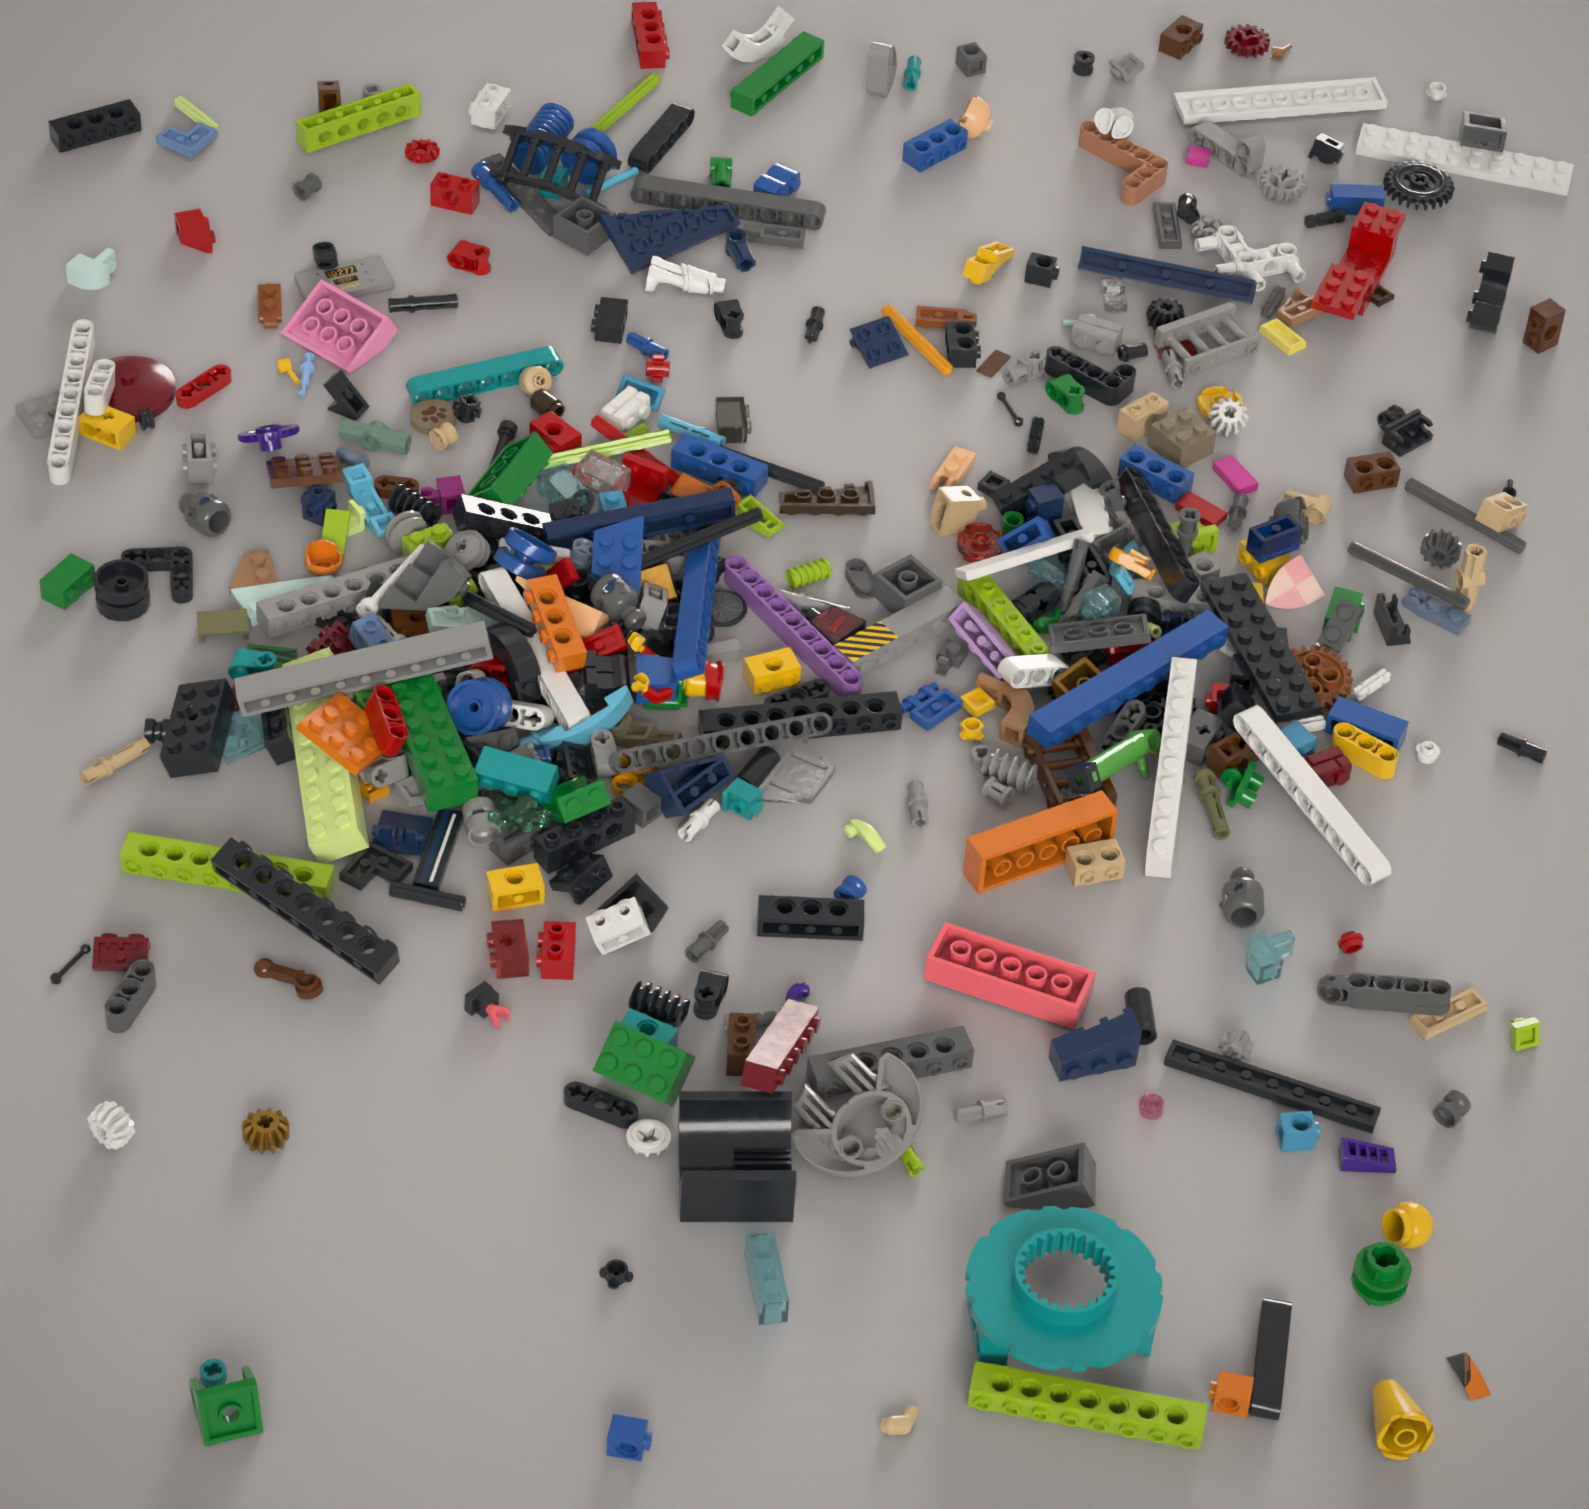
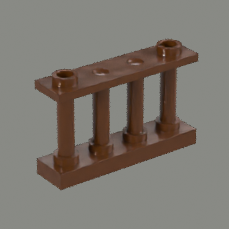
(1085, 748)

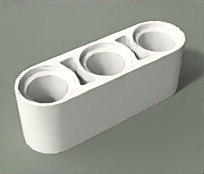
(99, 387)
(1031, 670)

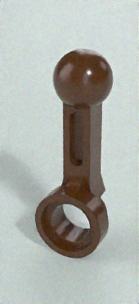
(268, 969)

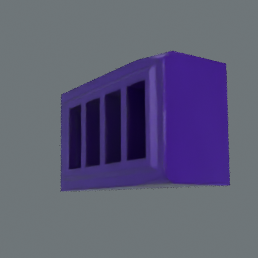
(1350, 1157)

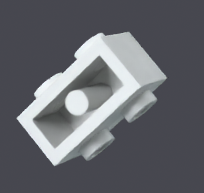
(490, 106)
(618, 925)

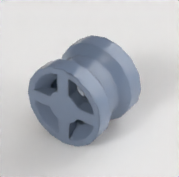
(582, 553)

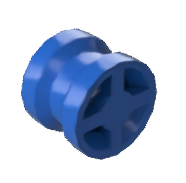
(851, 888)

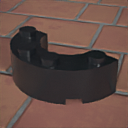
(1492, 293)

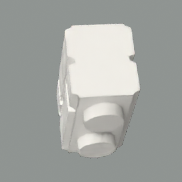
(627, 409)

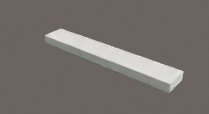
(1022, 555)

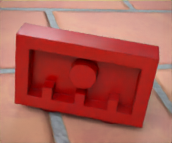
(647, 480)

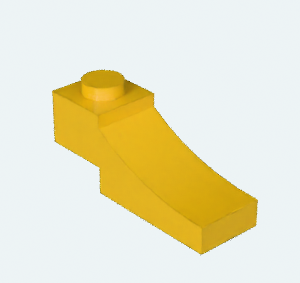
(987, 261)

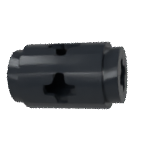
(1037, 600)

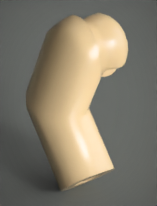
(900, 1424)

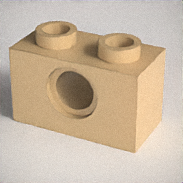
(1137, 417)

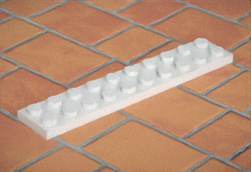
(1279, 100)
(1448, 155)

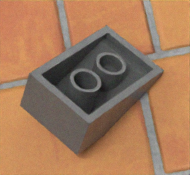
(1052, 1178)

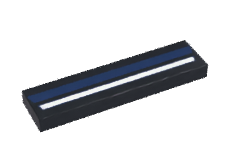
(438, 849)

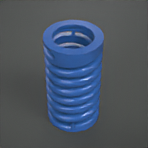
(551, 119)

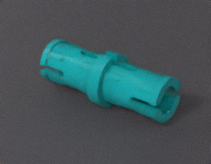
(912, 73)

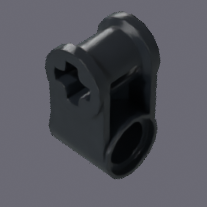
(729, 317)
(709, 993)

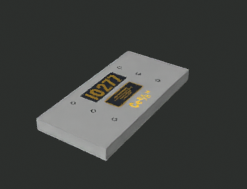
(352, 277)

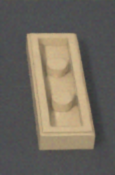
(1462, 1008)

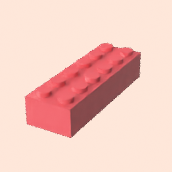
(1009, 975)

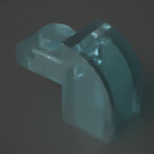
(1266, 955)

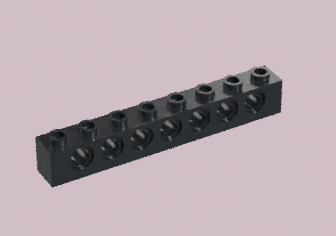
(848, 713)
(373, 965)

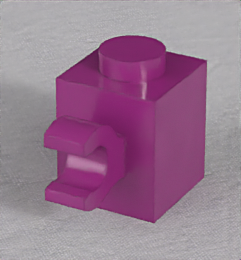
(447, 493)

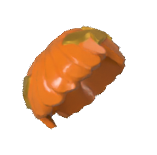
(322, 558)

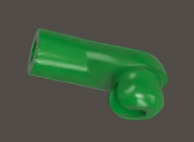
(1042, 623)

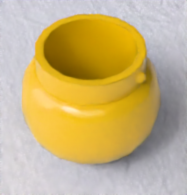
(1407, 1225)

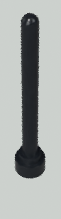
(506, 432)

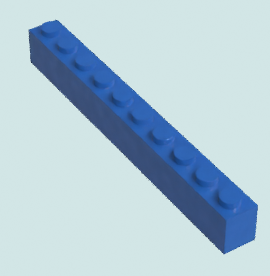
(1125, 680)

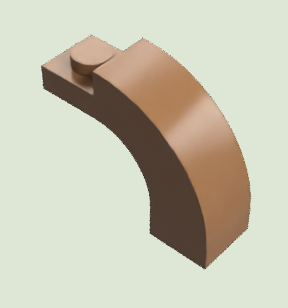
(1015, 702)

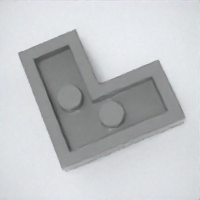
(37, 414)

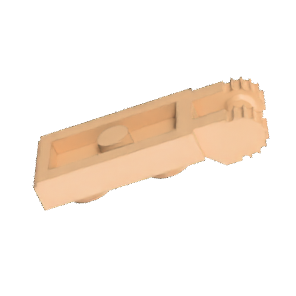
(953, 468)

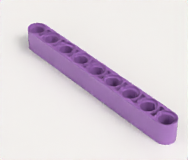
(792, 627)

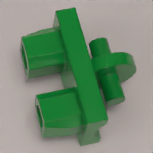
(1239, 782)

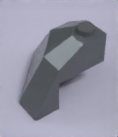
(428, 581)

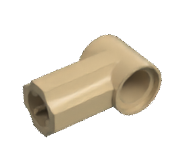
(1317, 506)

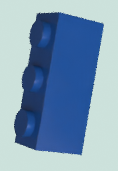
(1372, 721)

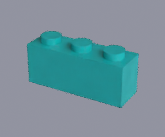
(516, 774)

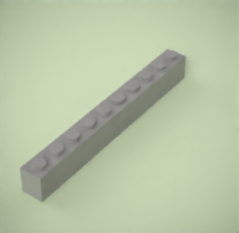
(363, 668)

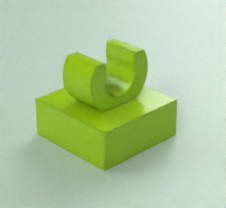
(1525, 1033)

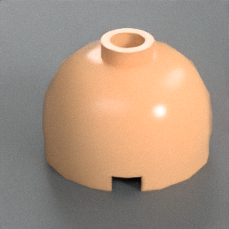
(976, 117)

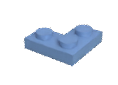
(187, 143)

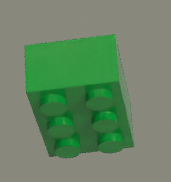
(644, 1063)

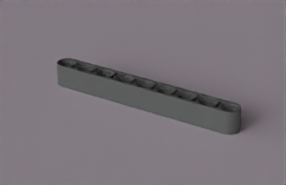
(744, 203)
(732, 738)

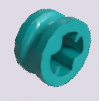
(207, 1369)

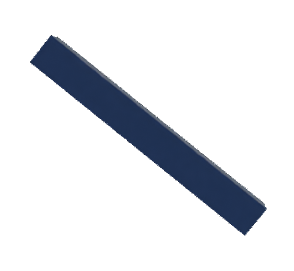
(1167, 275)
(659, 517)

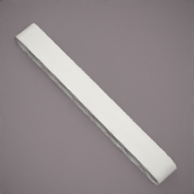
(71, 402)
(554, 687)
(1312, 795)

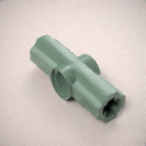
(374, 436)

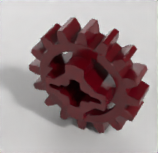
(1247, 41)

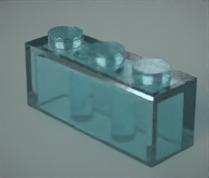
(766, 1278)

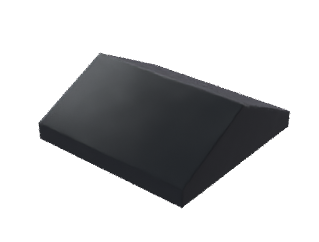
(649, 901)

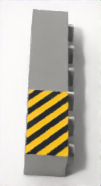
(900, 630)

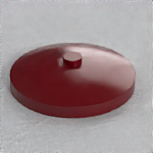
(141, 385)

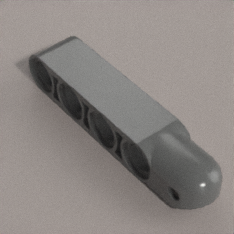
(1387, 993)

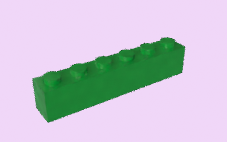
(777, 73)

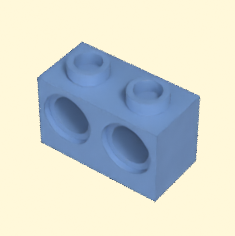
(368, 632)

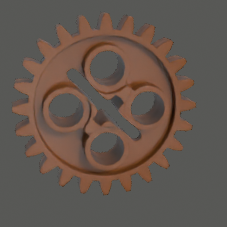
(1325, 674)

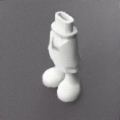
(1118, 118)
(686, 277)

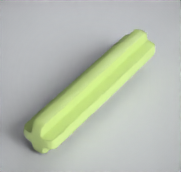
(193, 112)

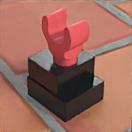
(485, 1003)

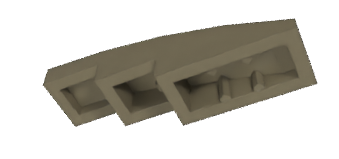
(632, 734)

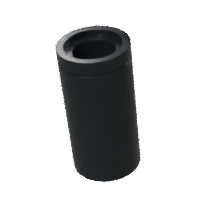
(759, 766)
(1141, 1004)

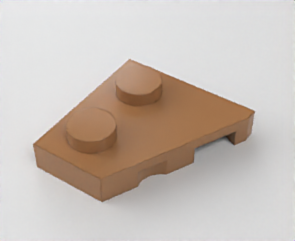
(1297, 309)
(254, 570)

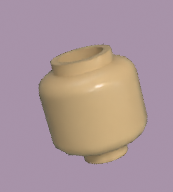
(534, 374)

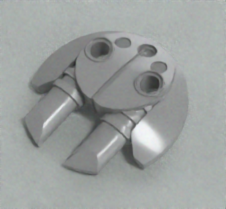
(862, 1123)

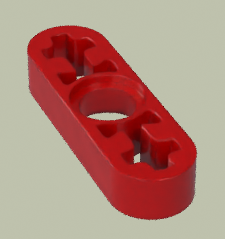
(190, 393)

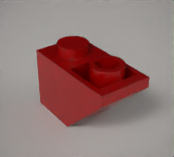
(194, 230)

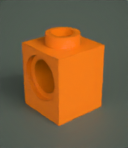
(1231, 1393)

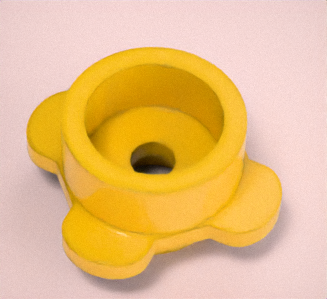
(971, 729)

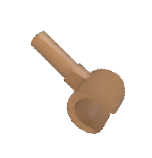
(1278, 53)

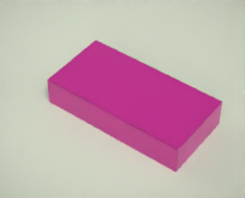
(1235, 475)

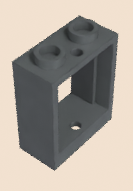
(1483, 127)

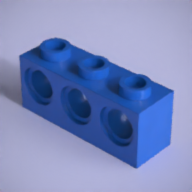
(934, 145)
(1163, 476)

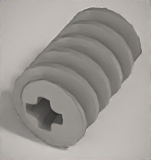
(1009, 771)

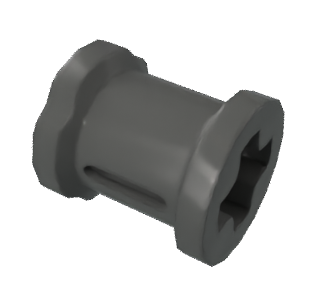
(309, 185)
(1112, 495)

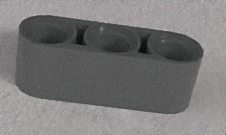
(130, 996)

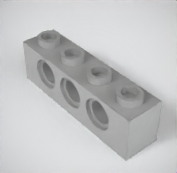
(1158, 591)

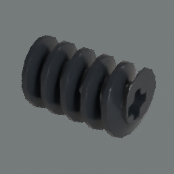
(405, 499)
(659, 1006)

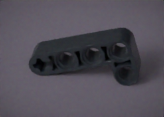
(1099, 383)

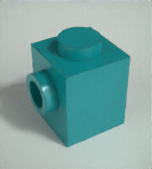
(559, 179)

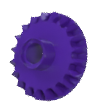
(269, 435)

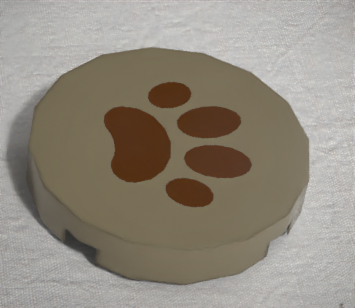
(430, 414)

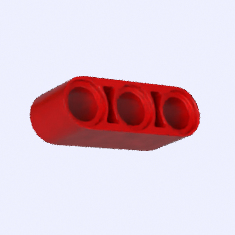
(386, 720)

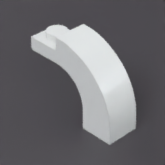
(761, 43)

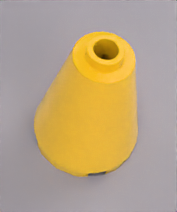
(1399, 1422)

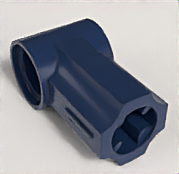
(738, 249)

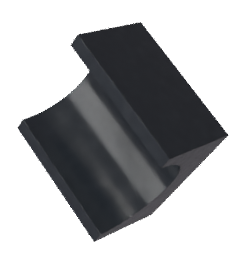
(708, 1133)

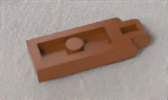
(269, 304)
(937, 316)

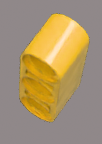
(1365, 750)

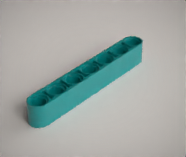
(482, 375)

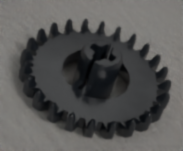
(1419, 189)

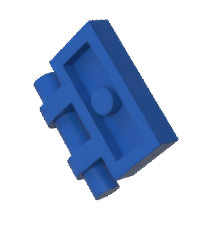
(934, 709)

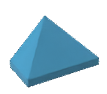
(655, 393)

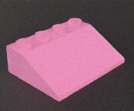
(339, 328)

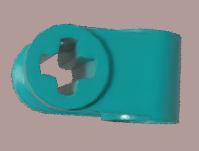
(250, 662)

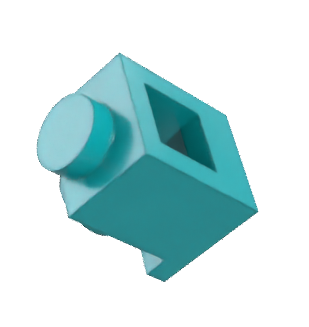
(742, 799)

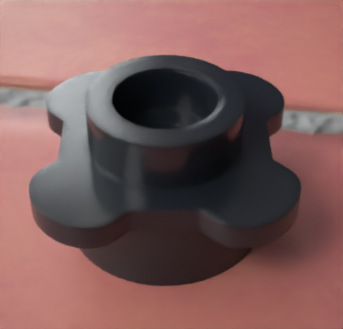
(616, 1273)

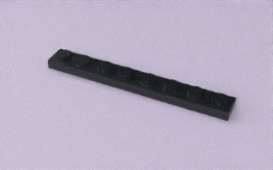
(1272, 1086)

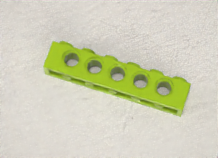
(358, 117)
(1003, 615)

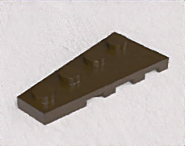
(843, 501)

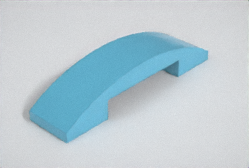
(361, 490)
(1122, 575)
(617, 706)

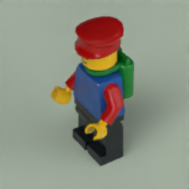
(648, 678)

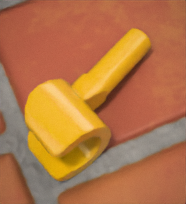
(284, 365)

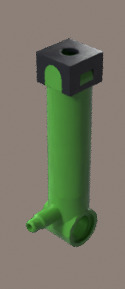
(1088, 775)

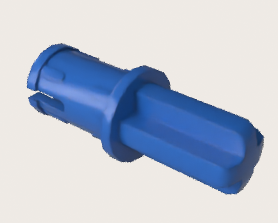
(646, 346)

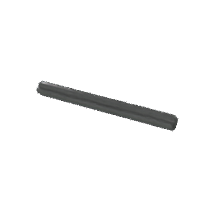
(1463, 515)
(1408, 575)

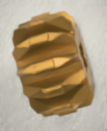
(265, 1130)

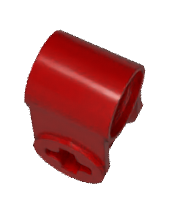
(469, 256)

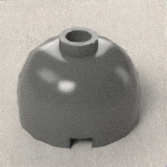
(1294, 507)

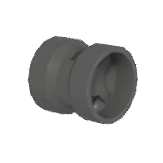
(1451, 1109)

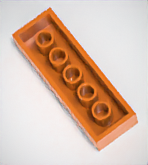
(1036, 841)

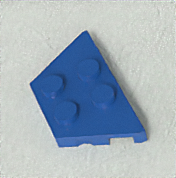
(619, 551)

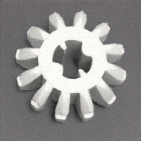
(1225, 423)
(111, 1125)

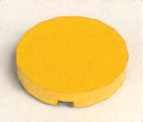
(1212, 395)

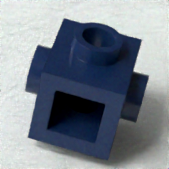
(315, 503)

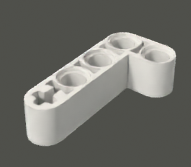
(524, 709)

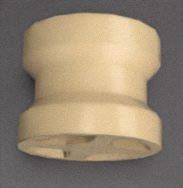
(443, 436)

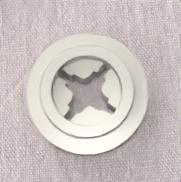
(644, 1129)

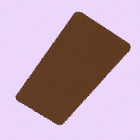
(993, 363)

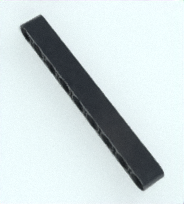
(1158, 536)

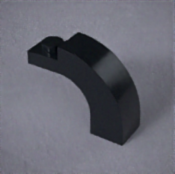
(519, 660)

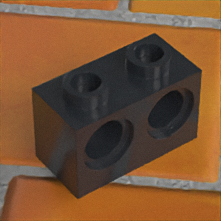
(961, 344)
(1231, 702)

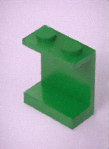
(577, 799)

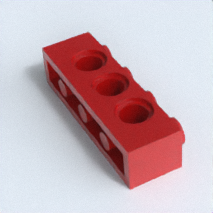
(649, 35)

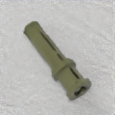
(1210, 795)

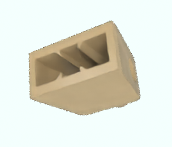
(955, 509)

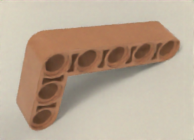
(1145, 168)

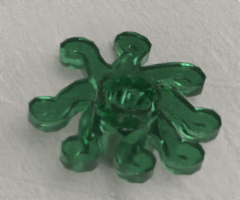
(523, 814)

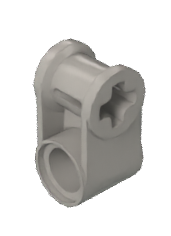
(601, 749)
(386, 770)

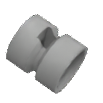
(476, 821)

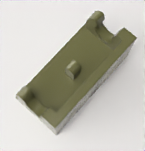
(222, 623)

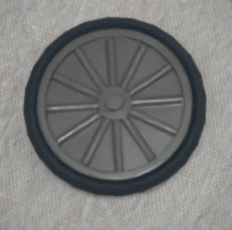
(728, 608)

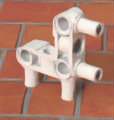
(1249, 262)

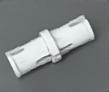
(698, 819)

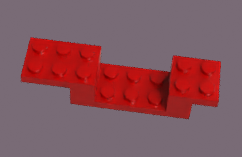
(1370, 249)

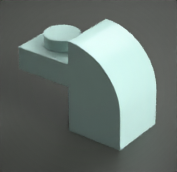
(89, 272)

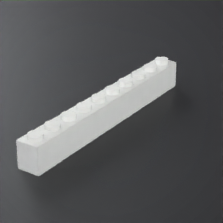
(1171, 768)

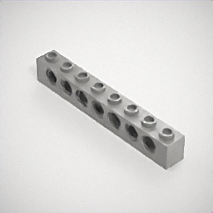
(302, 606)

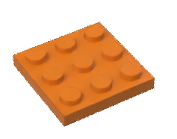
(342, 733)

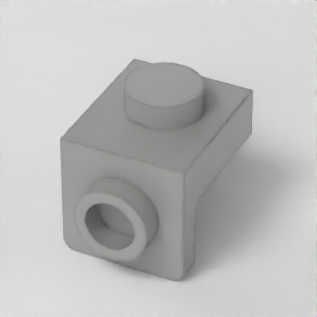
(1126, 68)

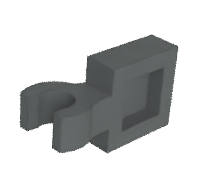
(950, 655)

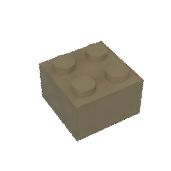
(1182, 438)

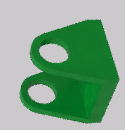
(213, 1401)

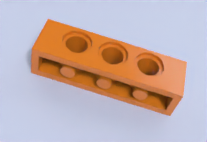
(555, 623)

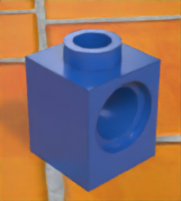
(628, 1437)

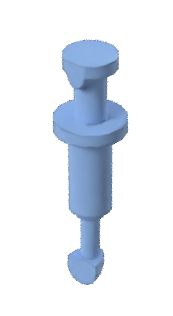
(307, 369)

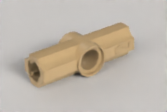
(1471, 573)

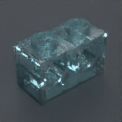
(1100, 603)

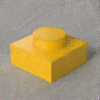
(977, 702)

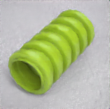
(808, 573)

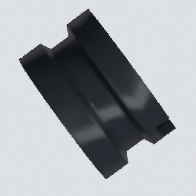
(1146, 606)

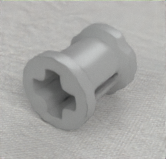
(1004, 797)

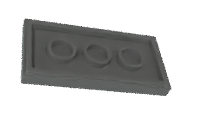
(1099, 633)

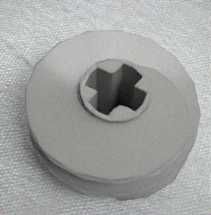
(400, 526)
(469, 549)

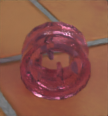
(1153, 1112)

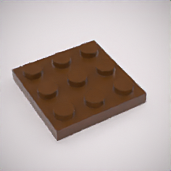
(304, 470)

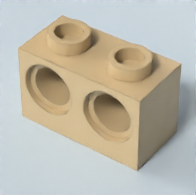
(1501, 512)
(1094, 862)

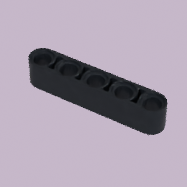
(661, 137)
(1270, 1359)

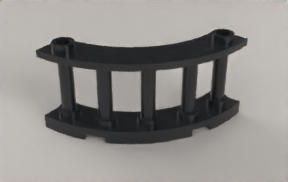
(559, 146)

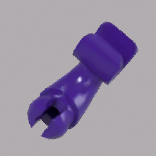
(797, 991)

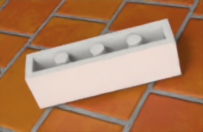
(1089, 510)

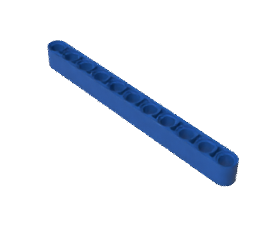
(695, 609)

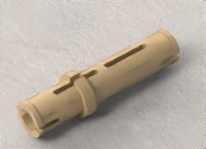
(105, 766)

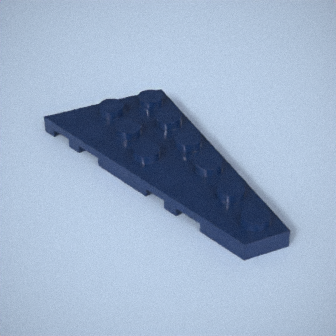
(664, 232)

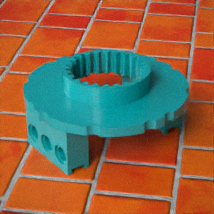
(1049, 1337)

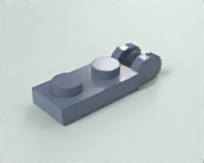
(1436, 611)

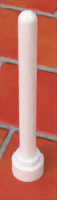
(370, 604)

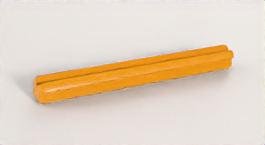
(918, 340)

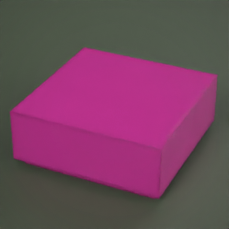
(1198, 156)

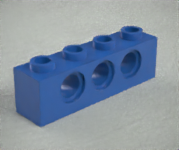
(717, 463)

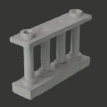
(1207, 322)

